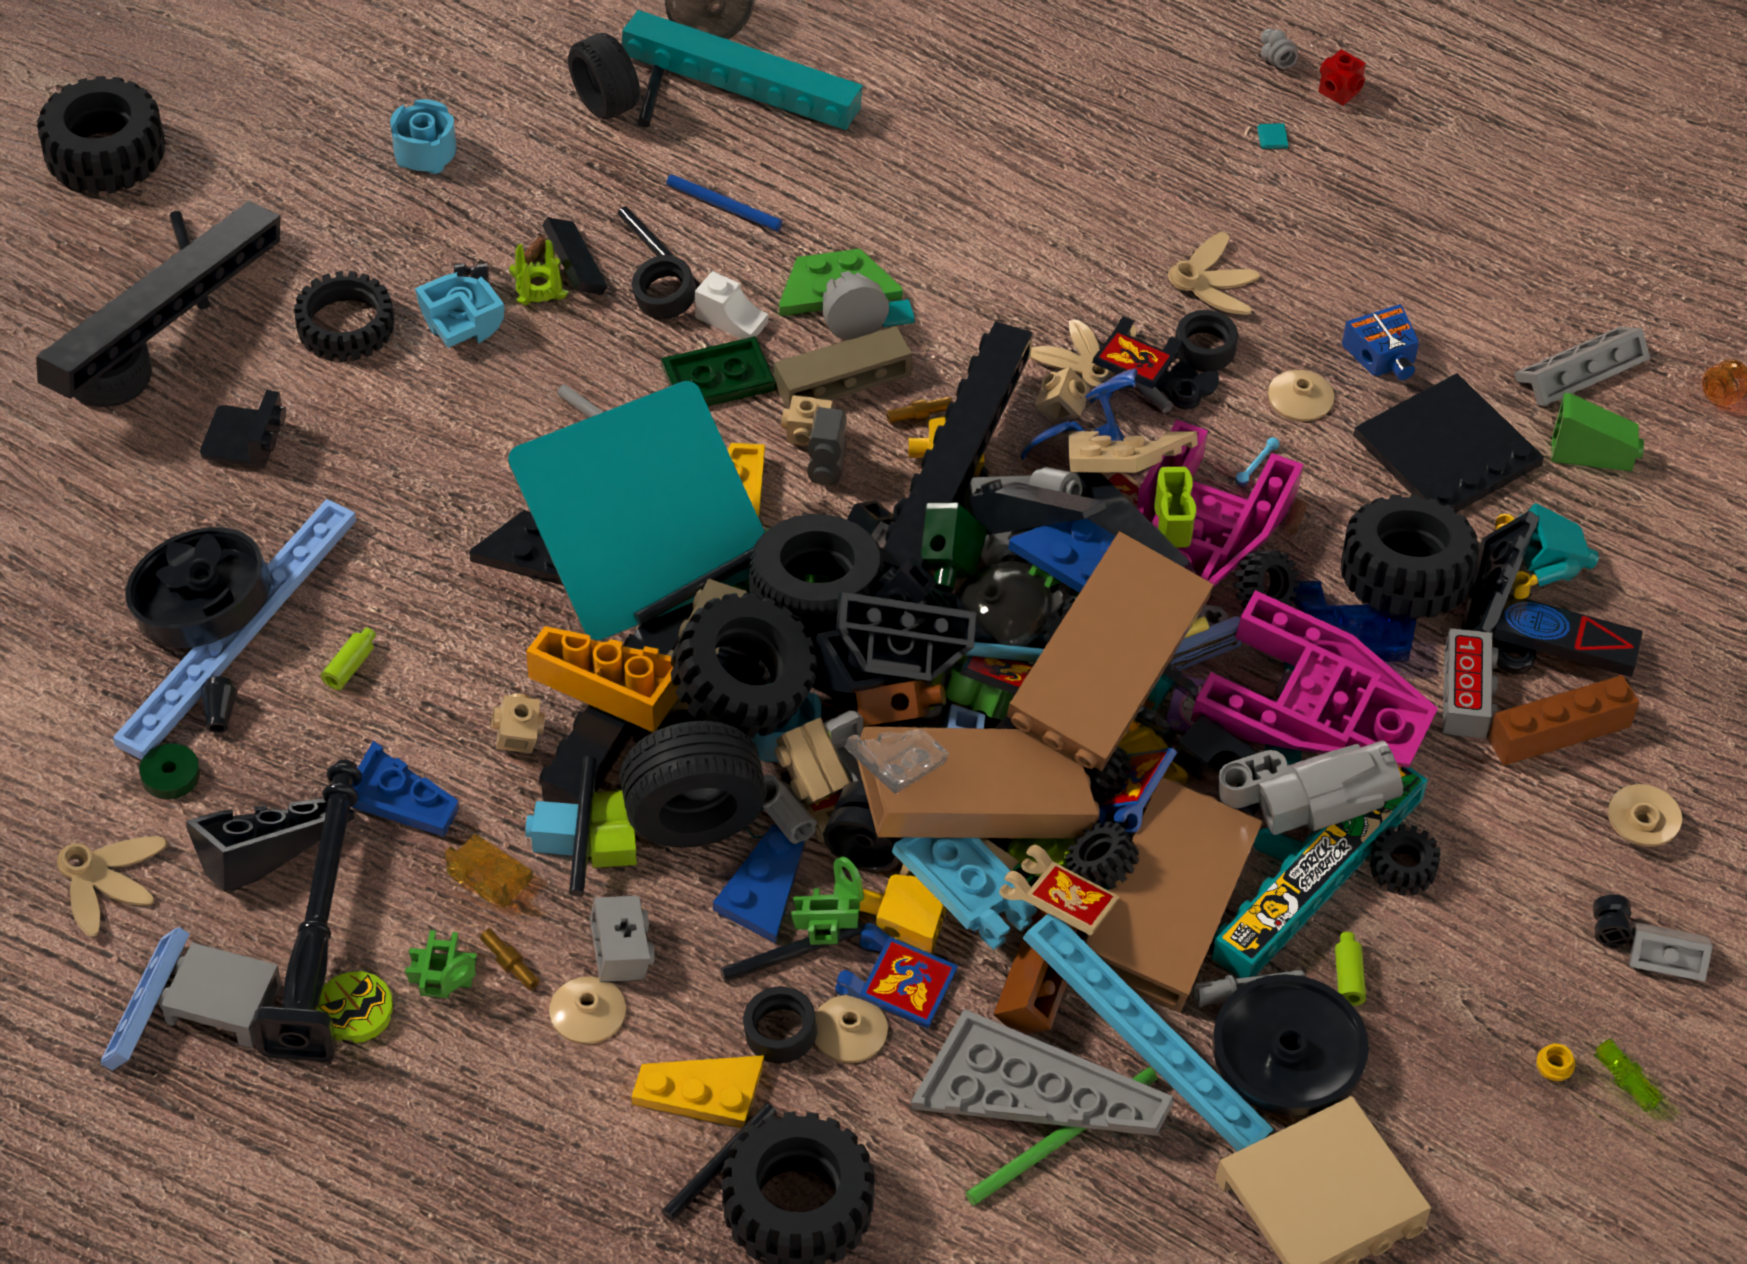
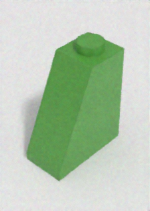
(1594, 436)

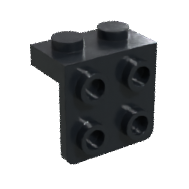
(245, 434)

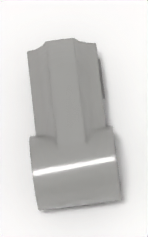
(788, 810)

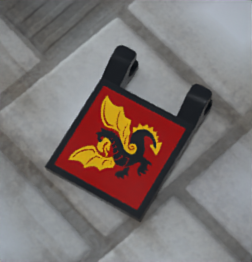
(1125, 352)
(999, 673)

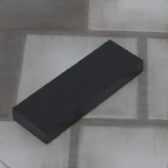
(574, 256)

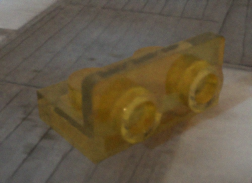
(487, 870)

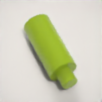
(348, 659)
(1350, 969)

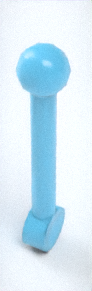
(1242, 478)

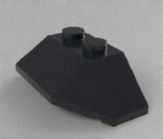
(903, 636)

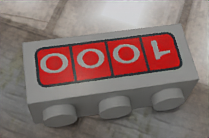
(1469, 683)

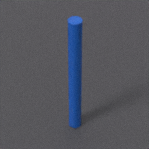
(724, 202)

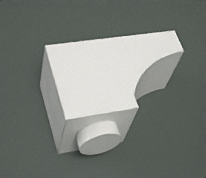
(725, 306)

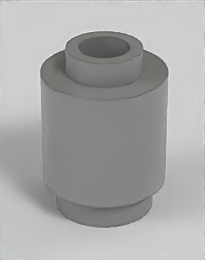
(1057, 480)

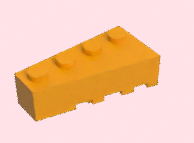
(605, 675)

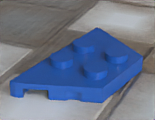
(1064, 549)

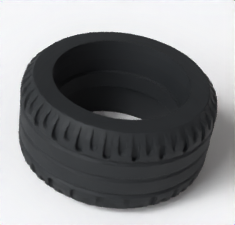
(603, 75)
(120, 384)

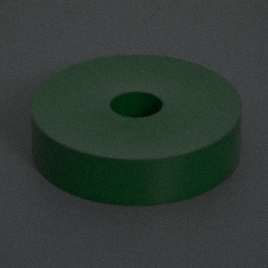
(165, 758)

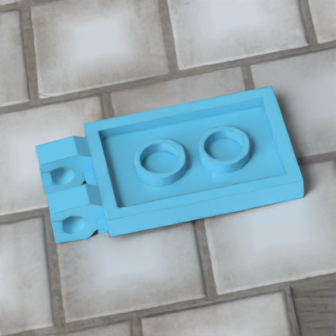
(967, 882)

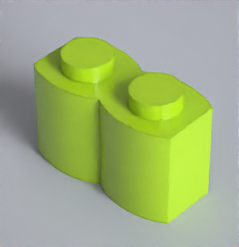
(1175, 505)
(610, 832)

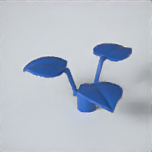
(1103, 392)

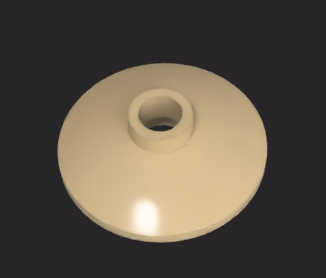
(1301, 395)
(1649, 805)
(592, 1022)
(850, 1042)

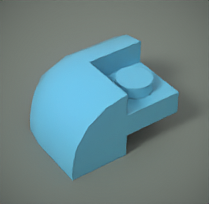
(460, 308)

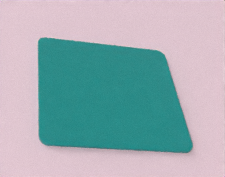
(636, 505)

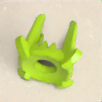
(525, 273)

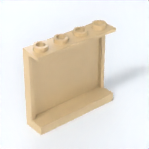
(1326, 1189)

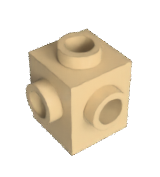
(1062, 396)
(800, 417)
(518, 723)

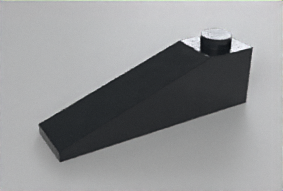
(253, 845)

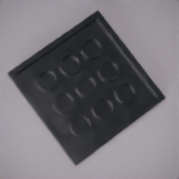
(1448, 444)

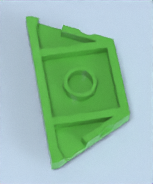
(813, 272)

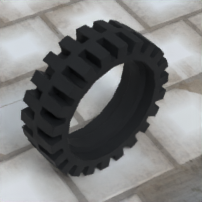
(342, 289)

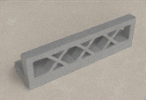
(1585, 364)

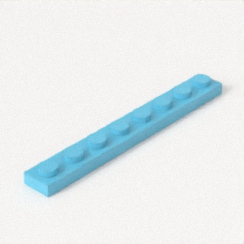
(1147, 1033)

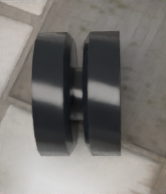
(853, 833)

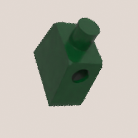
(951, 543)

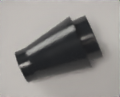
(218, 702)

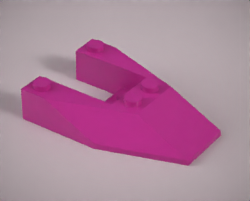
(1224, 523)
(1333, 697)

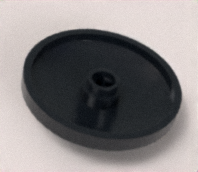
(1290, 1044)

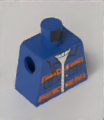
(1383, 342)

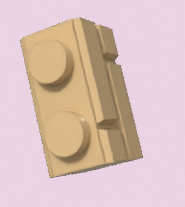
(812, 762)

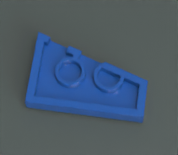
(401, 795)
(762, 885)

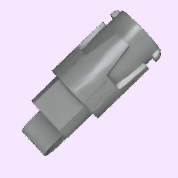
(1313, 790)

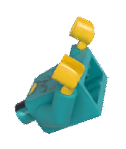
(1554, 552)

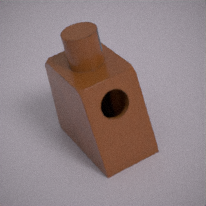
(888, 702)

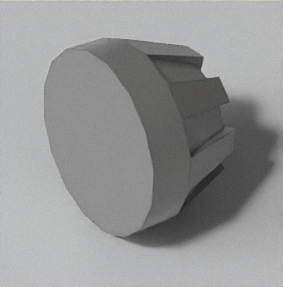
(854, 306)

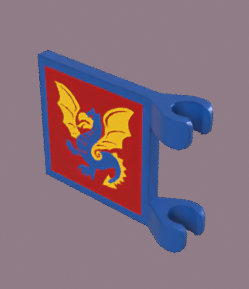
(1145, 775)
(902, 979)

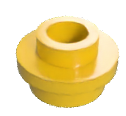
(1559, 1054)

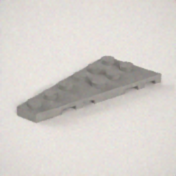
(1015, 1077)

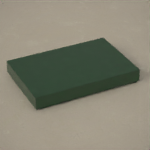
(723, 370)

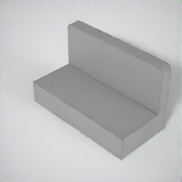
(1670, 951)

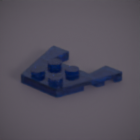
(1383, 634)

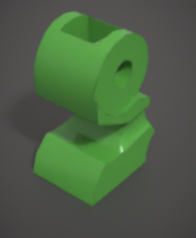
(977, 694)

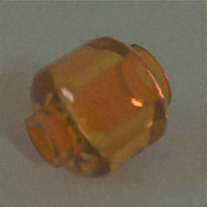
(1725, 382)

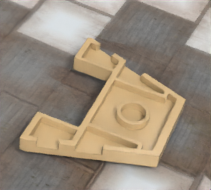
(1099, 454)

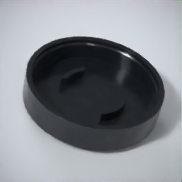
(195, 619)

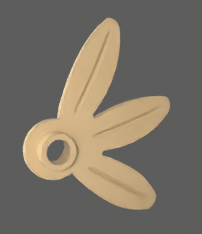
(1195, 277)
(1086, 346)
(96, 874)

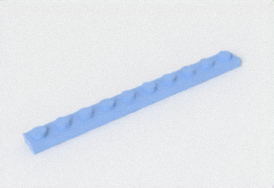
(184, 684)

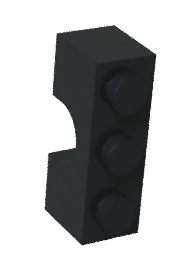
(1211, 747)

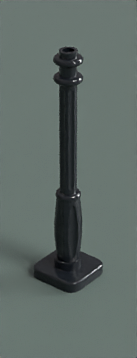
(298, 1027)

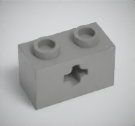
(620, 938)

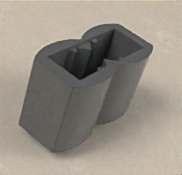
(827, 446)

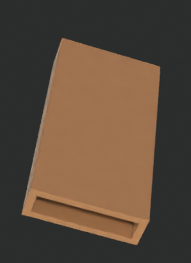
(1109, 651)
(987, 788)
(1176, 894)

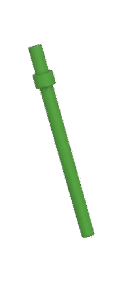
(1036, 1153)

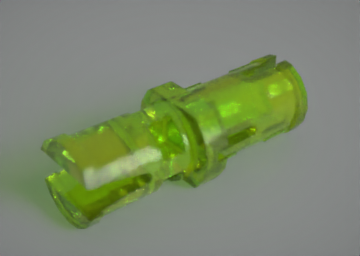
(1628, 1075)

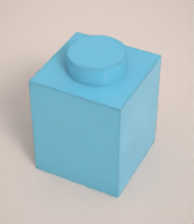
(552, 827)

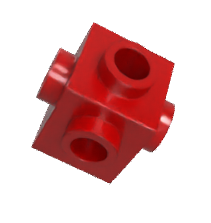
(1341, 77)

